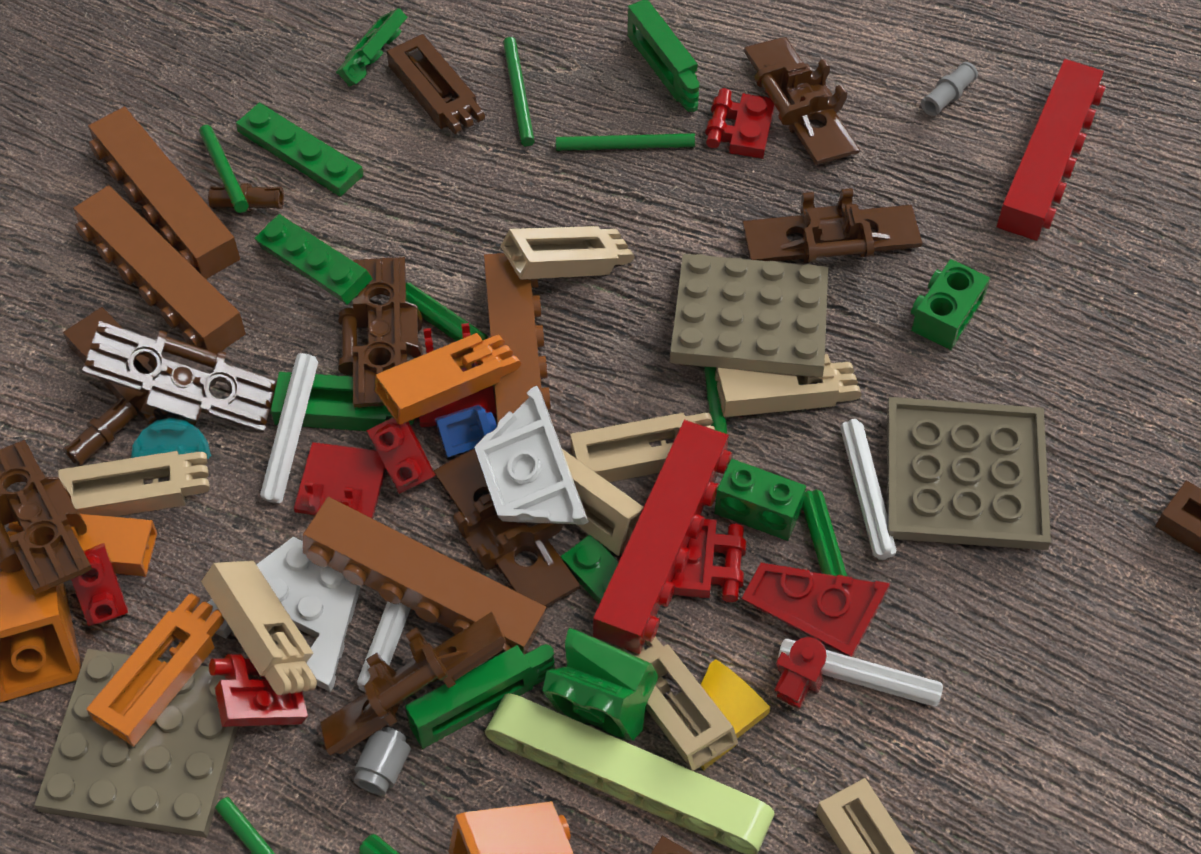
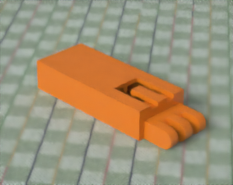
(437, 376)
(126, 540)
(147, 685)

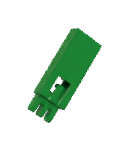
(664, 53)
(331, 405)
(477, 693)

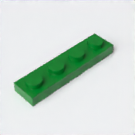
(300, 149)
(313, 259)

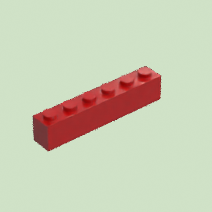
(1050, 150)
(661, 537)

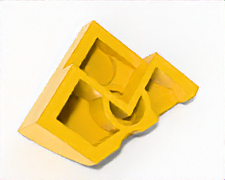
(734, 699)

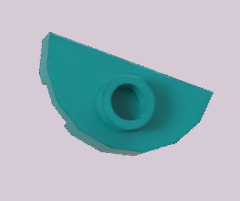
(170, 436)

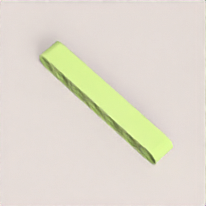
(630, 774)

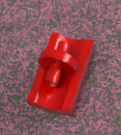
(401, 454)
(99, 588)
(800, 671)

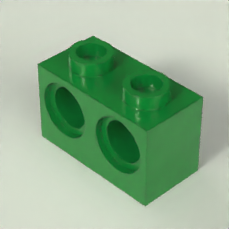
(949, 304)
(759, 499)

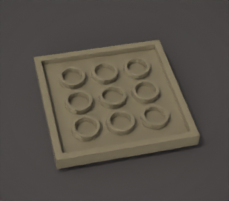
(751, 315)
(967, 473)
(160, 783)

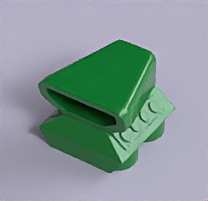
(601, 686)

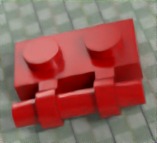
(751, 126)
(701, 573)
(254, 700)

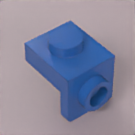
(464, 429)

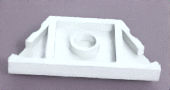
(528, 468)

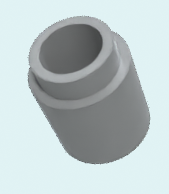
(381, 761)

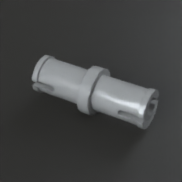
(949, 88)

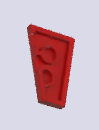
(820, 605)

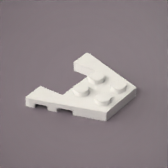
(317, 602)

